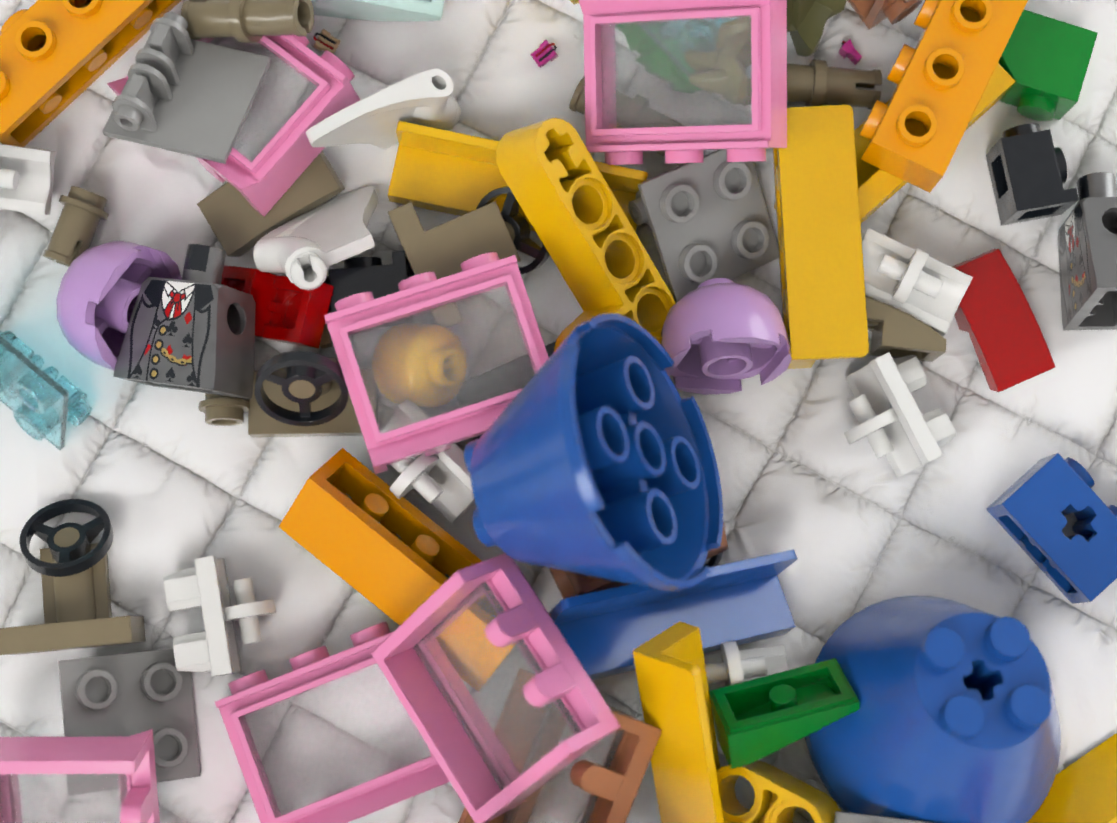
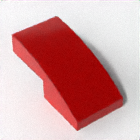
(282, 308)
(1001, 323)

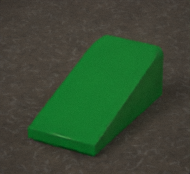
(779, 709)

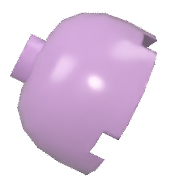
(101, 295)
(724, 336)

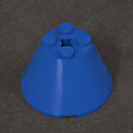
(601, 465)
(948, 717)

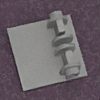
(186, 93)
(706, 221)
(132, 696)

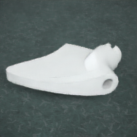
(373, 120)
(319, 239)

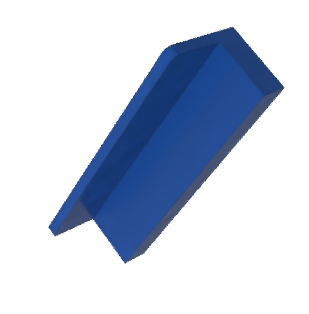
(732, 603)

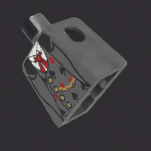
(1090, 256)
(192, 331)

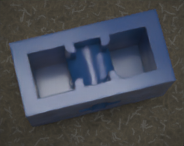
(1034, 517)

